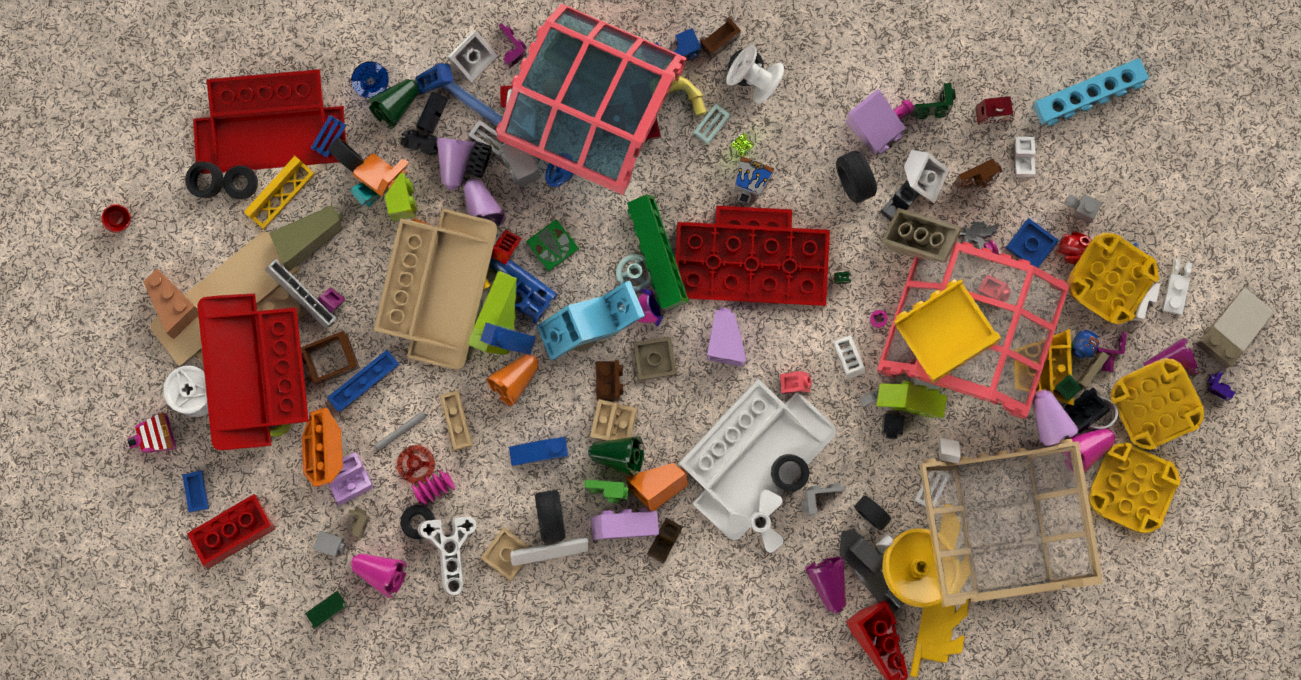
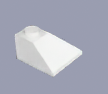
(925, 174)

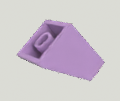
(876, 123)
(725, 339)

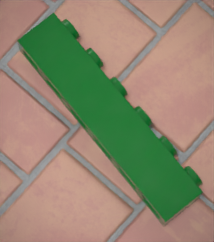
(657, 252)

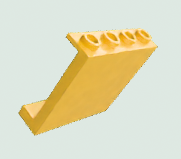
(946, 330)

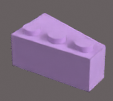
(624, 524)

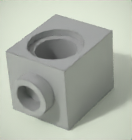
(329, 544)

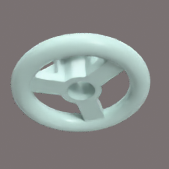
(621, 275)

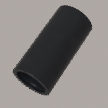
(431, 113)

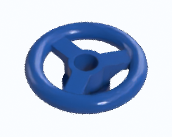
(559, 174)

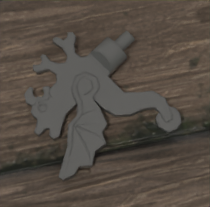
(977, 236)

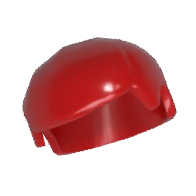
(112, 215)

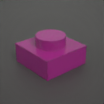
(331, 299)

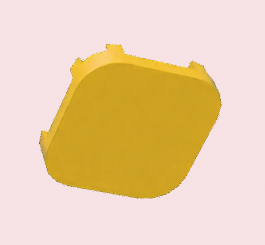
(1112, 278)
(1157, 403)
(1133, 488)

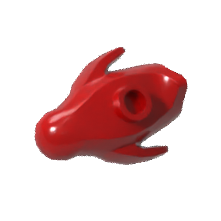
(1073, 246)

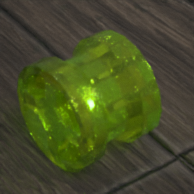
(742, 144)

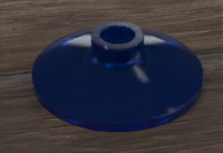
(363, 73)

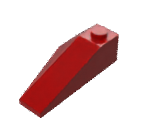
(878, 637)

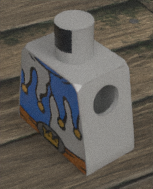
(751, 179)

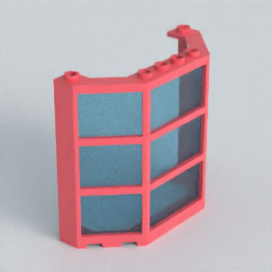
(588, 97)

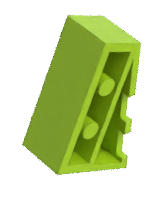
(912, 398)

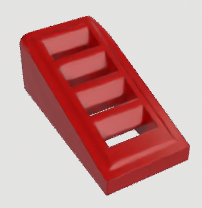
(502, 255)

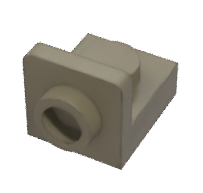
(359, 525)

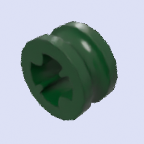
(842, 278)

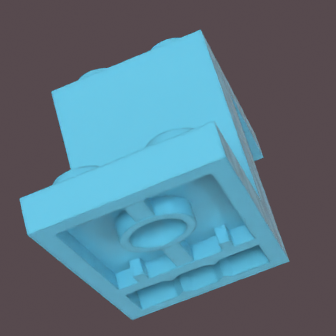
(590, 320)

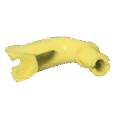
(693, 93)

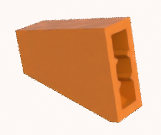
(657, 484)

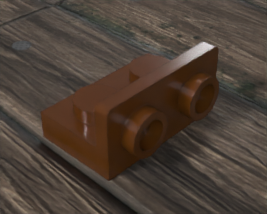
(608, 380)

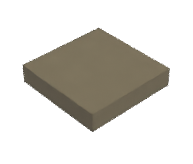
(654, 358)
(1092, 369)

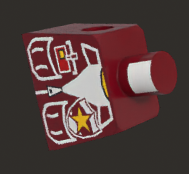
(995, 110)

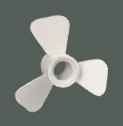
(768, 503)

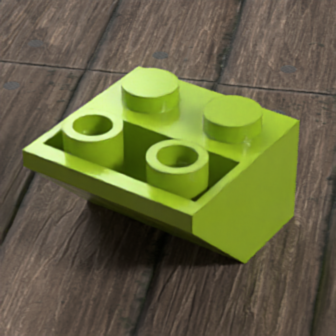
(399, 199)

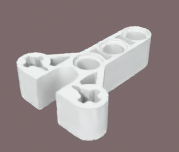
(439, 540)

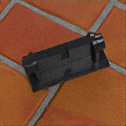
(413, 139)

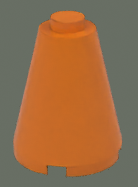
(513, 378)

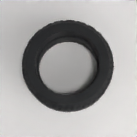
(856, 176)
(550, 516)

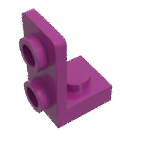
(517, 54)

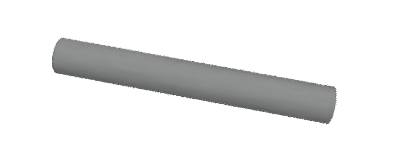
(401, 430)

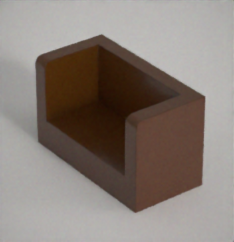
(720, 38)

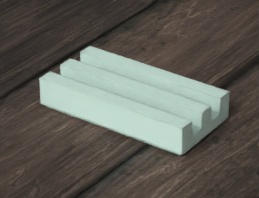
(719, 126)

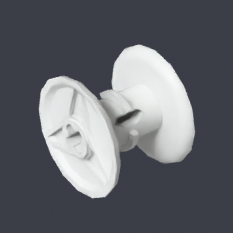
(764, 80)
(187, 391)

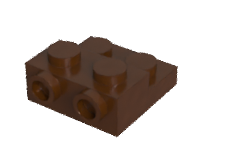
(982, 175)

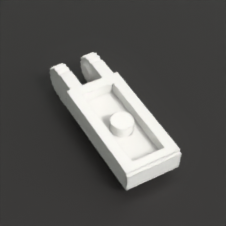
(1177, 289)

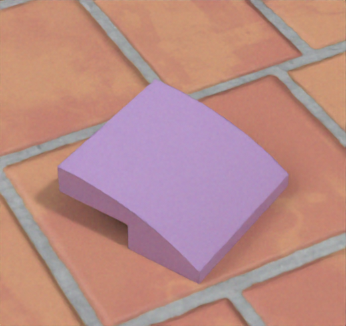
(350, 480)

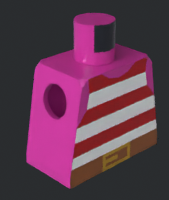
(153, 435)

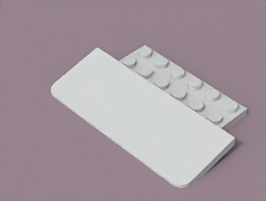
(740, 448)

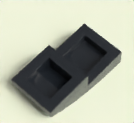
(902, 199)

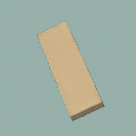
(456, 420)

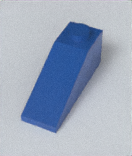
(507, 339)
(539, 451)

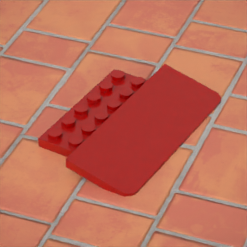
(265, 121)
(250, 370)

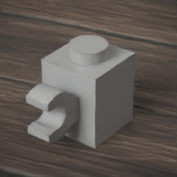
(1085, 208)

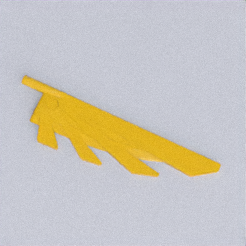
(936, 634)

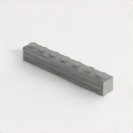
(300, 293)

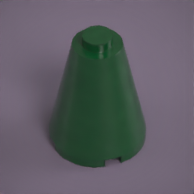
(393, 102)
(619, 454)

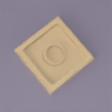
(498, 553)

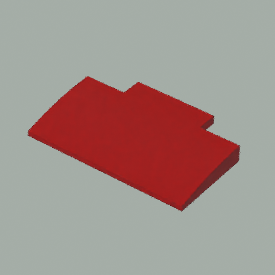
(753, 258)

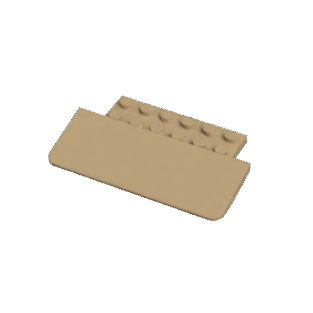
(238, 275)
(436, 285)

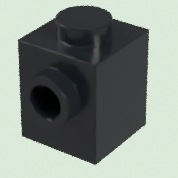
(892, 425)

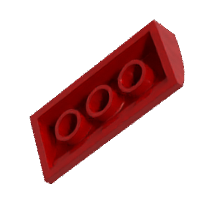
(230, 531)

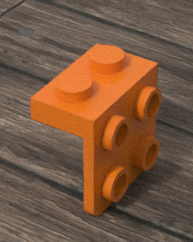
(379, 174)

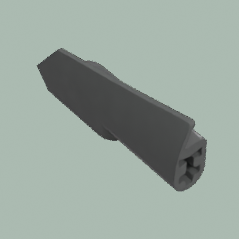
(867, 565)

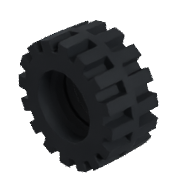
(479, 159)

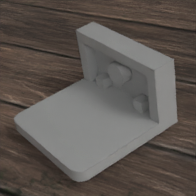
(809, 502)

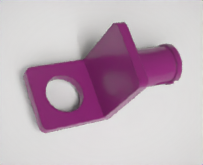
(1109, 364)

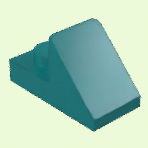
(364, 194)

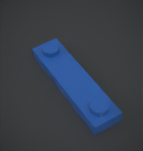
(363, 381)

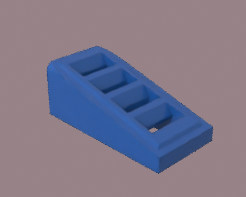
(435, 78)

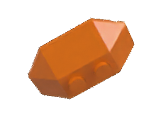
(321, 448)

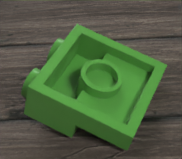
(612, 490)

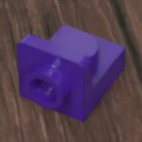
(1221, 390)

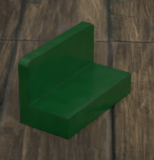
(326, 610)

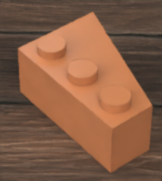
(170, 303)

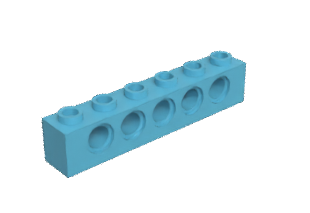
(1133, 70)

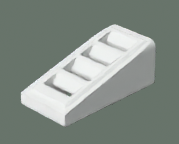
(855, 371)

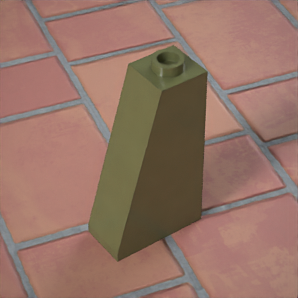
(306, 235)

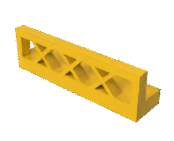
(273, 189)

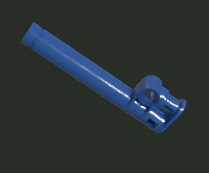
(528, 288)

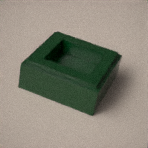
(1068, 387)

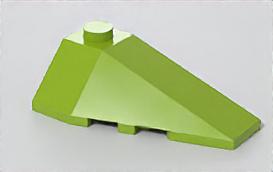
(497, 310)

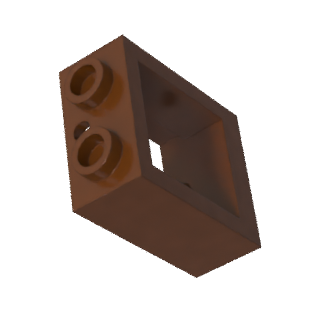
(348, 351)

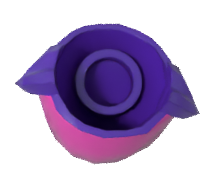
(650, 308)

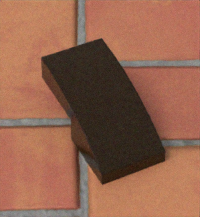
(665, 540)

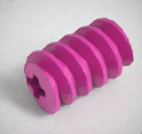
(433, 487)

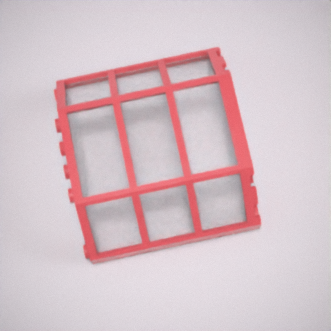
(1018, 304)

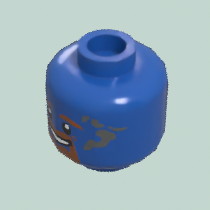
(1085, 344)

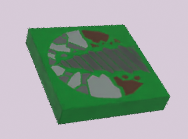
(552, 245)

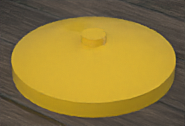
(911, 569)

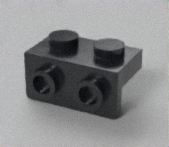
(1087, 409)

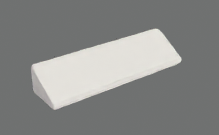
(549, 551)

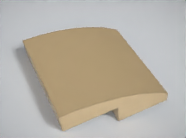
(613, 421)

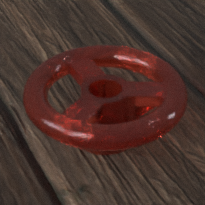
(409, 451)

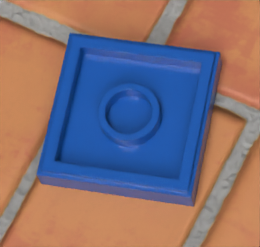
(1032, 243)

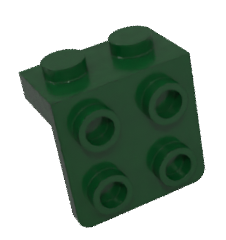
(938, 109)

